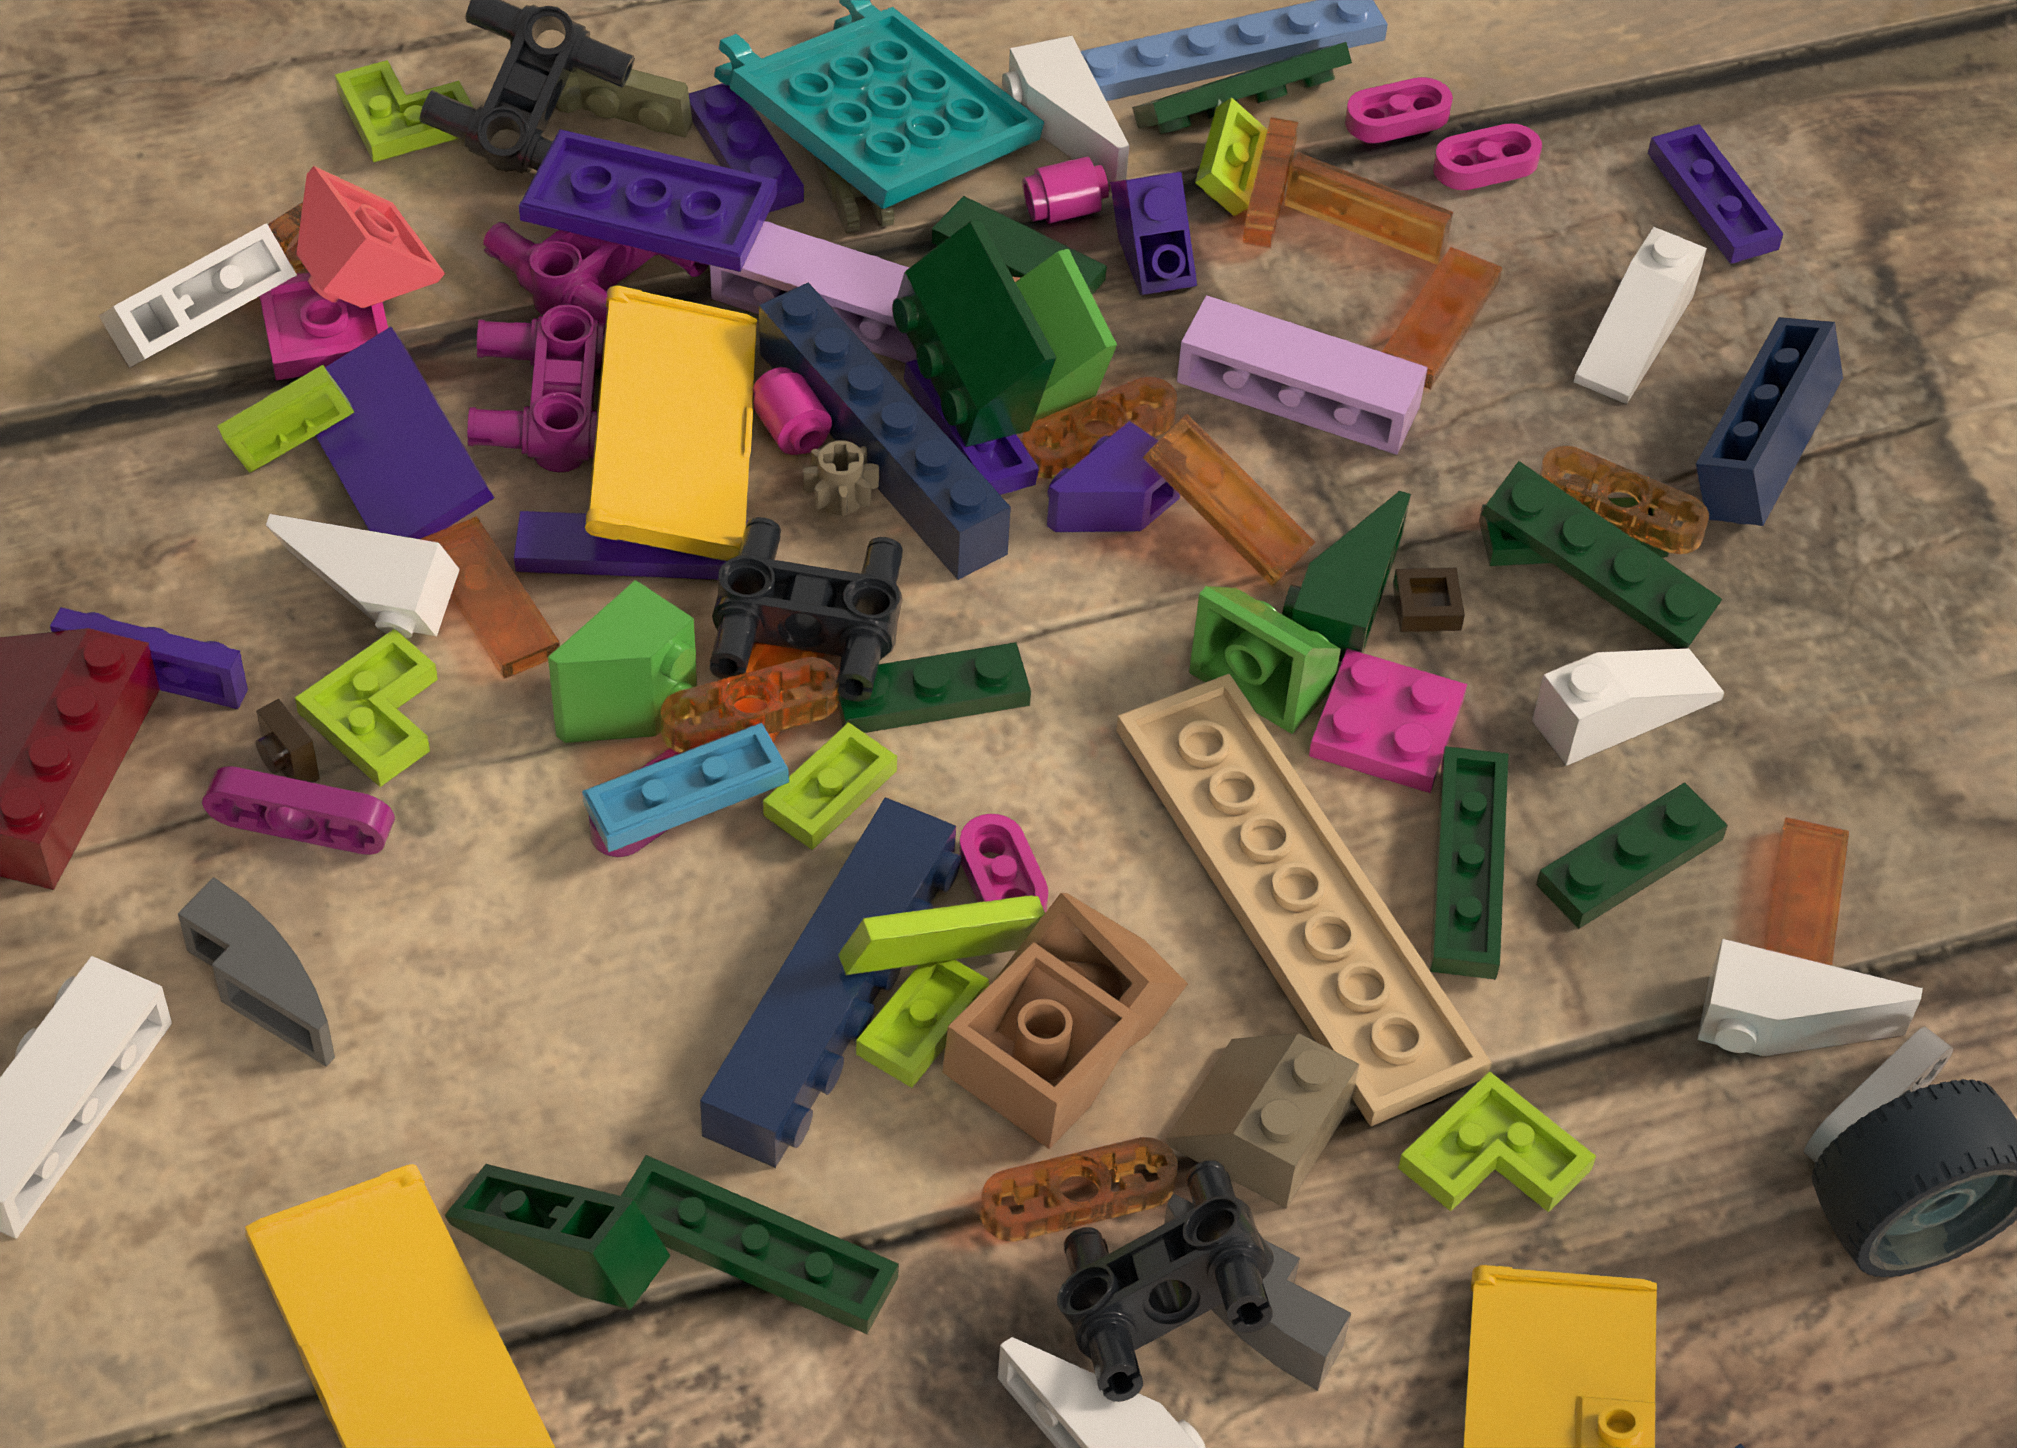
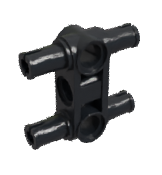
(526, 83)
(807, 608)
(1165, 1280)

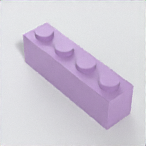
(850, 281)
(1301, 374)

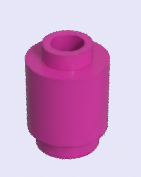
(1065, 190)
(791, 411)

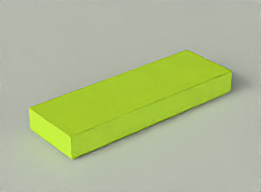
(940, 934)

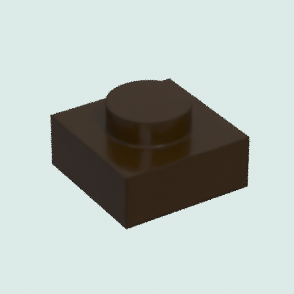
(1428, 599)
(285, 744)

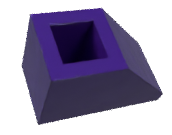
(1155, 231)
(1110, 487)

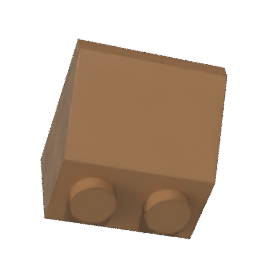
(1039, 1044)

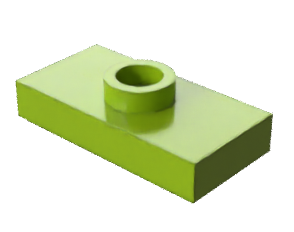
(285, 419)

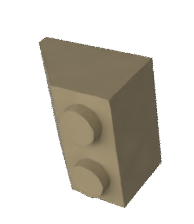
(1267, 1111)

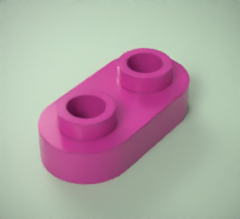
(1398, 109)
(1487, 156)
(1007, 875)

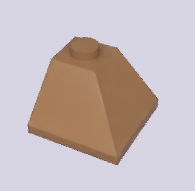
(1108, 958)

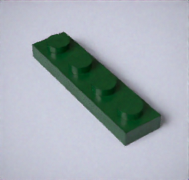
(1264, 82)
(1601, 556)
(1469, 863)
(762, 1245)

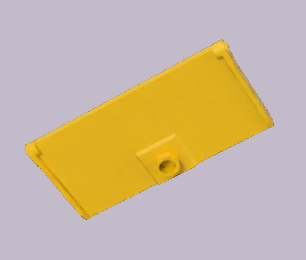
(673, 425)
(392, 1321)
(1560, 1360)

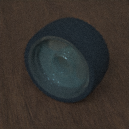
(1921, 1178)

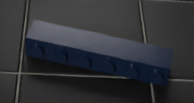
(917, 462)
(812, 1007)

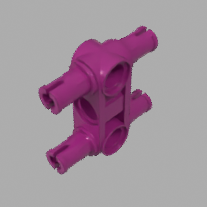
(570, 267)
(561, 420)

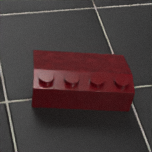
(64, 730)

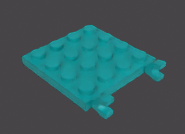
(881, 103)

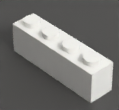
(70, 1079)

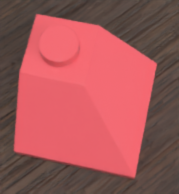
(359, 244)

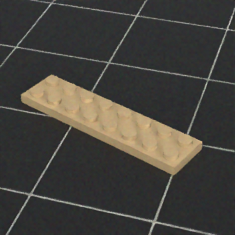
(1302, 898)

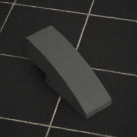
(256, 969)
(1304, 1327)

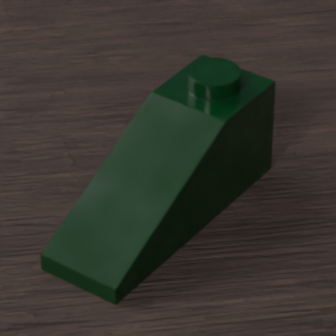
(1349, 579)
(566, 1232)

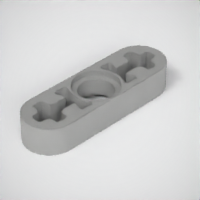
(1905, 1071)

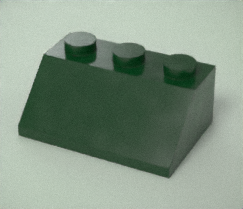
(974, 336)

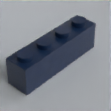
(1770, 421)

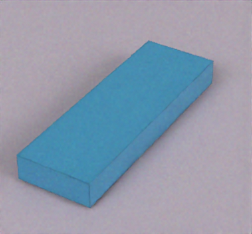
(685, 787)

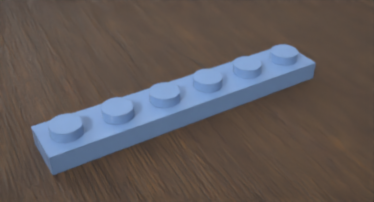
(1231, 45)

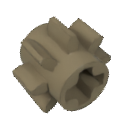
(841, 477)

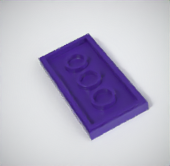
(649, 200)
(398, 445)

